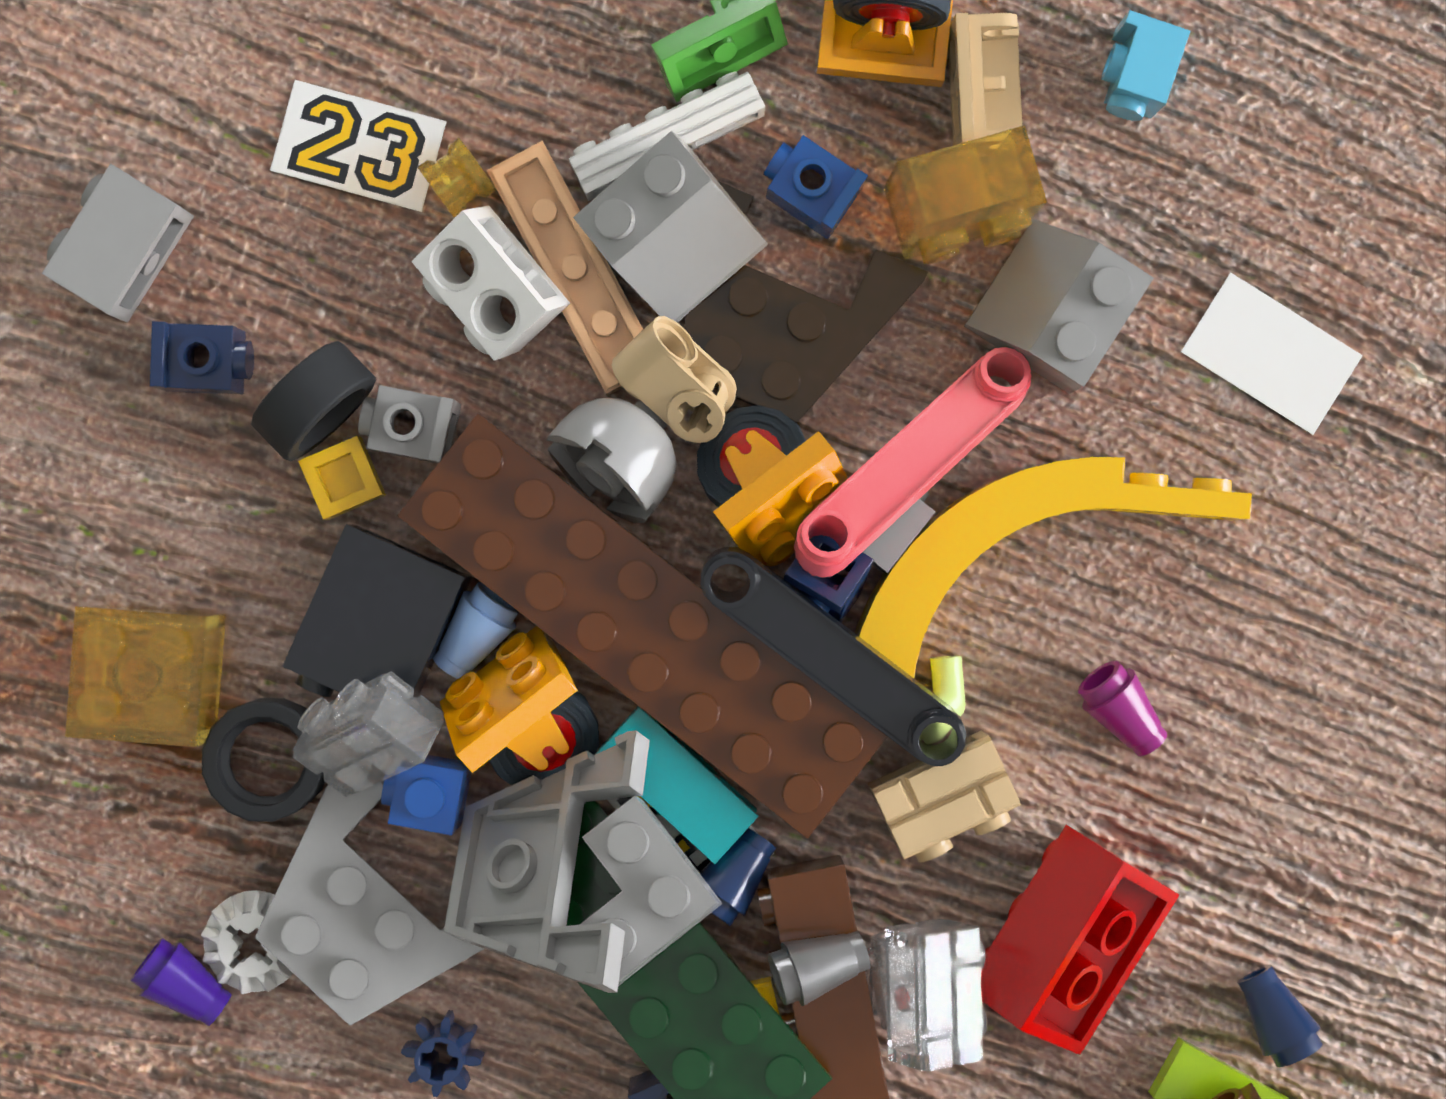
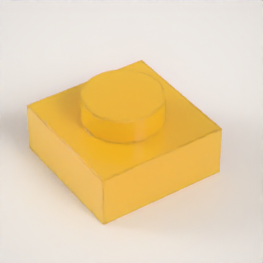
(342, 478)

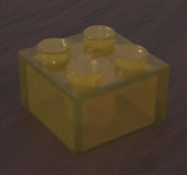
(965, 194)
(144, 675)

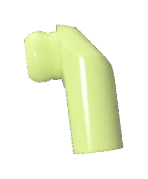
(948, 686)

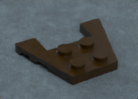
(788, 342)

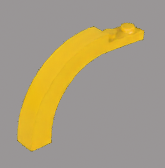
(955, 537)

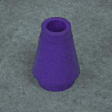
(180, 983)

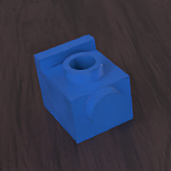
(817, 208)

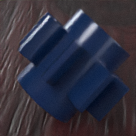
(427, 1059)

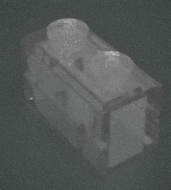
(367, 733)
(934, 994)

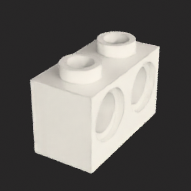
(499, 271)

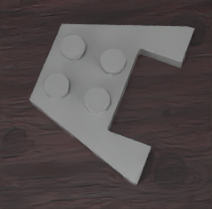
(520, 867)
(346, 924)

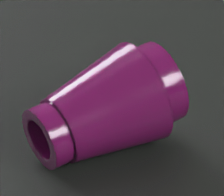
(1122, 707)

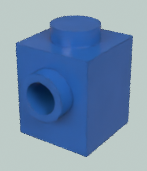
(428, 795)

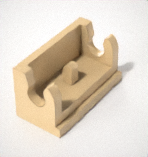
(984, 75)

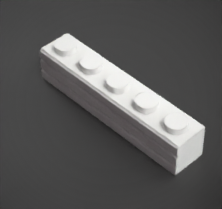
(695, 121)

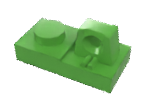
(719, 44)

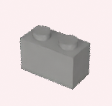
(116, 243)

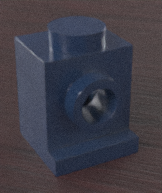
(173, 358)
(831, 593)

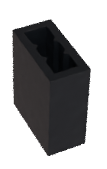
(374, 615)

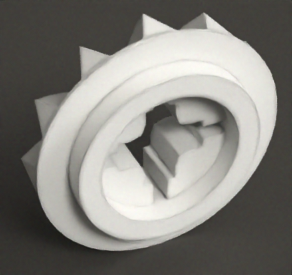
(222, 943)

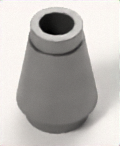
(816, 965)

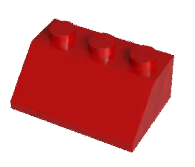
(1072, 941)

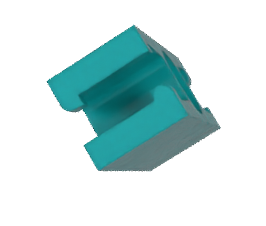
(688, 789)

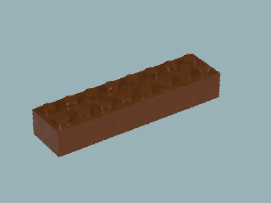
(641, 625)

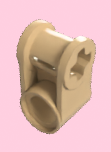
(676, 375)

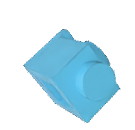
(1142, 67)

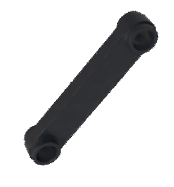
(834, 657)

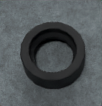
(313, 400)
(220, 777)

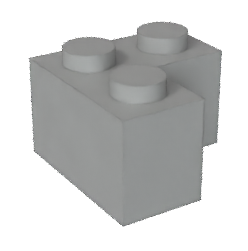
(658, 884)

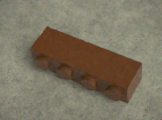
(839, 1026)

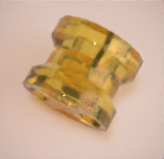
(457, 177)

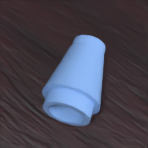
(474, 631)

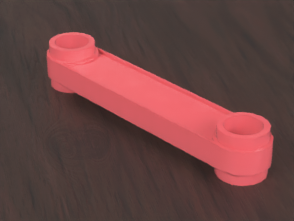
(913, 461)

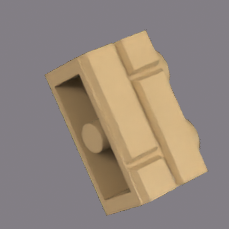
(934, 803)

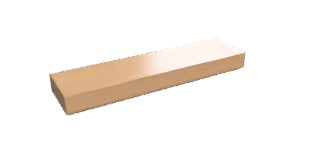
(545, 220)

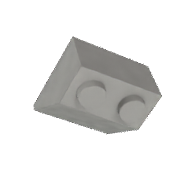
(670, 229)
(1059, 303)

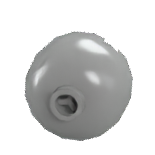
(618, 452)

